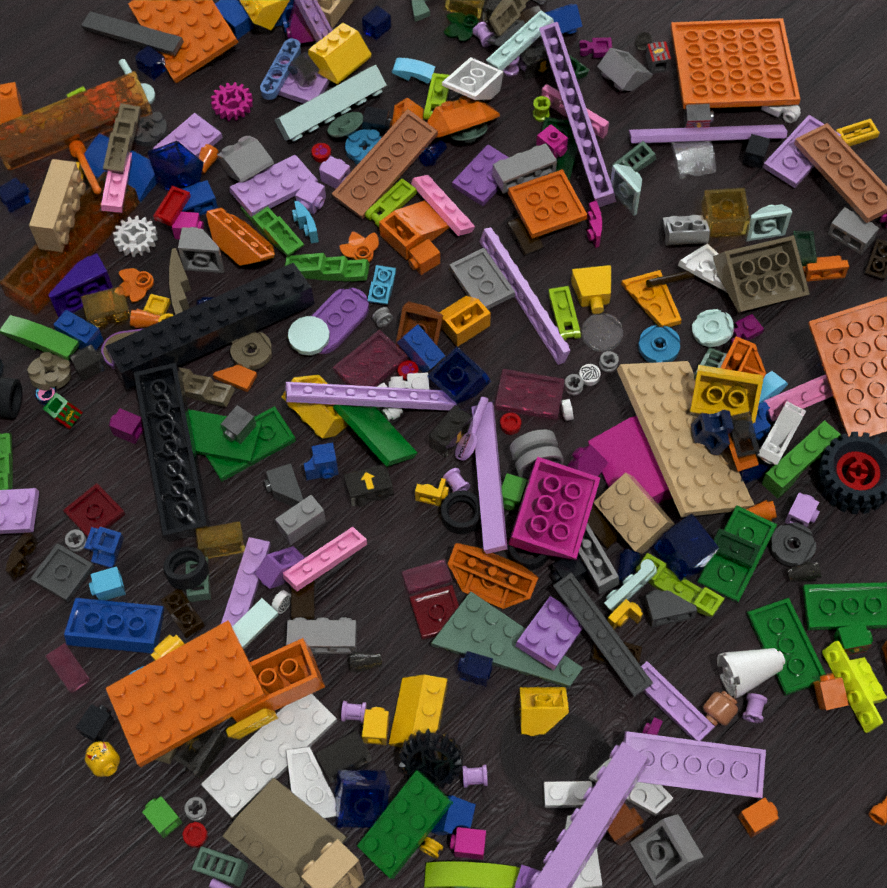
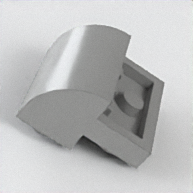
(685, 230)

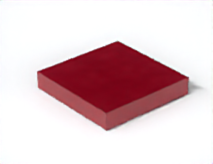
(94, 510)
(434, 610)

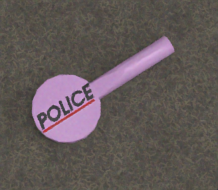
(468, 442)

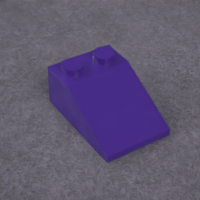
(83, 279)

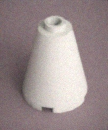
(748, 669)

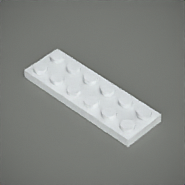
(265, 753)

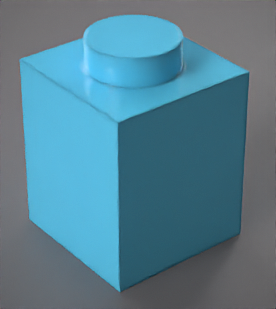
(107, 584)

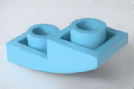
(409, 67)
(305, 221)
(382, 285)
(771, 386)

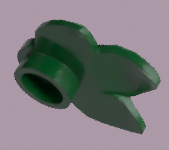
(461, 25)

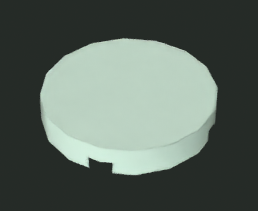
(713, 328)
(308, 335)

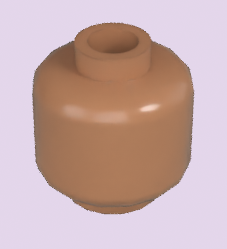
(720, 708)

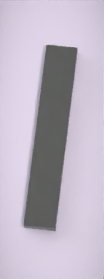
(132, 33)
(603, 635)

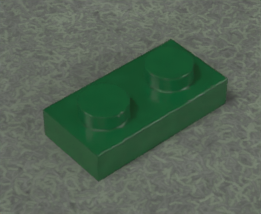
(736, 548)

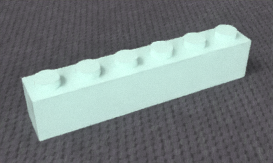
(331, 102)

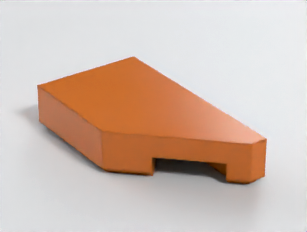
(237, 377)

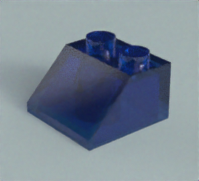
(175, 165)
(459, 376)
(686, 548)
(360, 797)

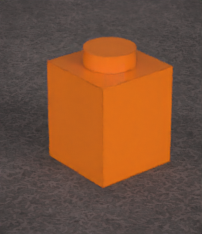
(424, 257)
(830, 692)
(758, 817)

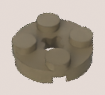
(251, 360)
(48, 362)

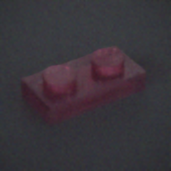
(426, 576)
(67, 668)

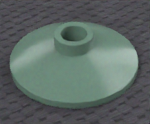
(345, 124)
(470, 134)

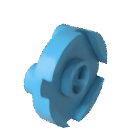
(356, 140)
(658, 334)

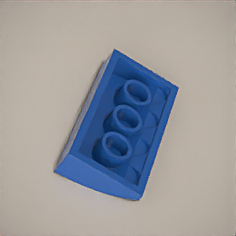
(141, 171)
(114, 625)

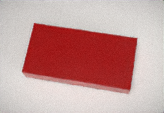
(172, 206)

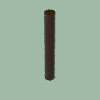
(669, 279)

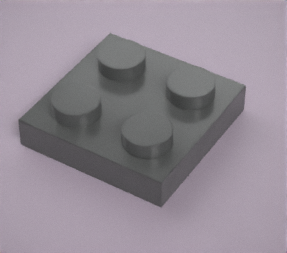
(62, 572)

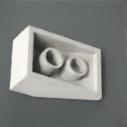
(475, 80)

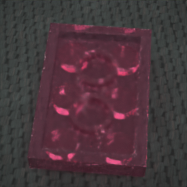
(370, 361)
(530, 394)

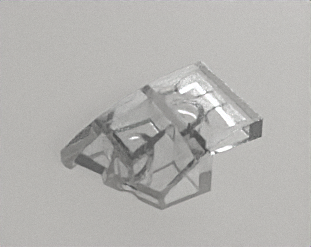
(693, 158)

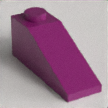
(298, 27)
(588, 460)

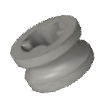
(382, 317)
(605, 357)
(573, 378)
(69, 540)
(190, 804)

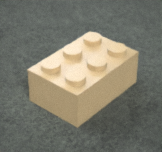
(634, 513)

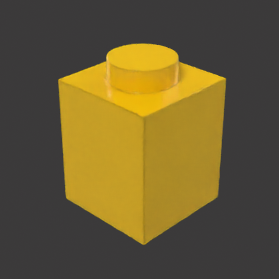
(375, 726)

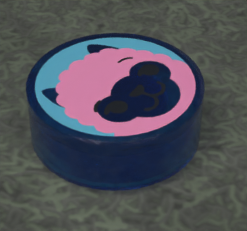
(44, 396)

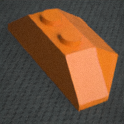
(460, 115)
(238, 238)
(743, 358)
(491, 576)

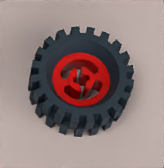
(861, 456)

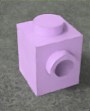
(334, 171)
(311, 195)
(803, 510)

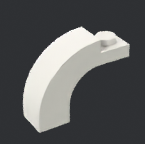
(781, 433)

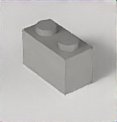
(853, 231)
(300, 519)

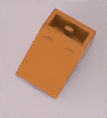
(411, 226)

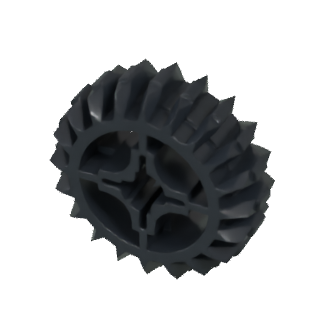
(435, 751)

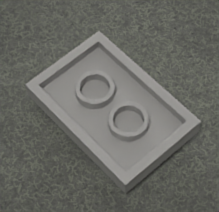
(482, 278)

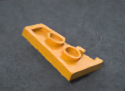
(655, 300)

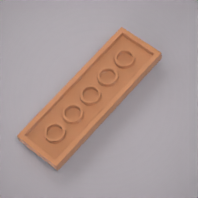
(385, 163)
(845, 171)

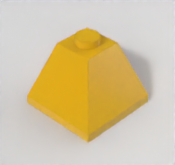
(541, 708)

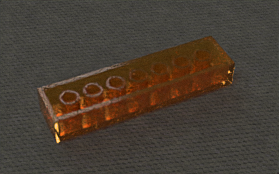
(69, 120)
(42, 269)

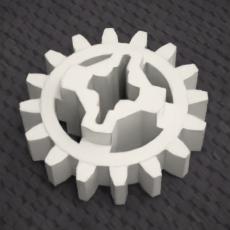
(135, 236)

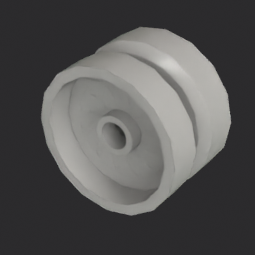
(534, 444)

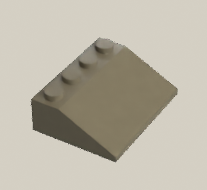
(762, 273)
(281, 834)

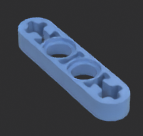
(277, 67)

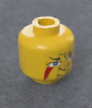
(102, 759)

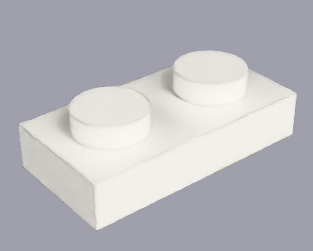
(565, 793)

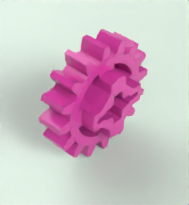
(232, 101)

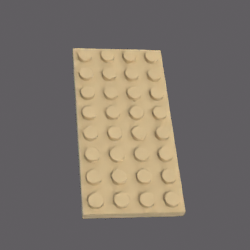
(694, 476)

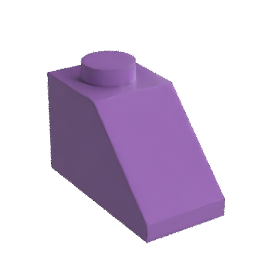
(275, 563)

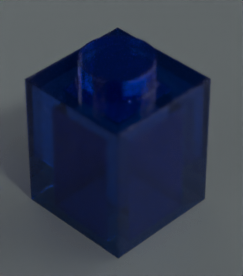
(376, 22)
(150, 62)
(14, 195)
(475, 668)

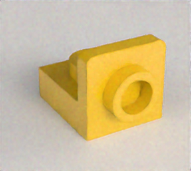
(431, 495)
(619, 616)

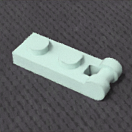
(631, 585)

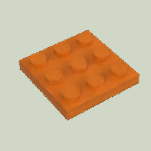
(547, 203)

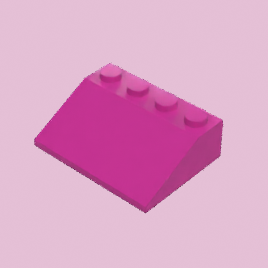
(629, 452)
(554, 510)

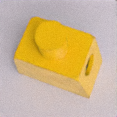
(592, 286)

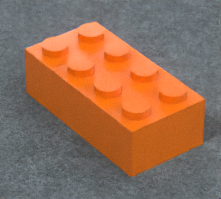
(285, 677)

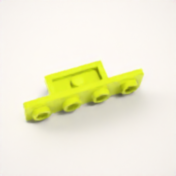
(859, 683)

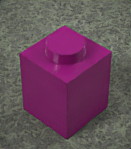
(126, 426)

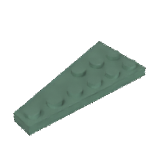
(489, 632)

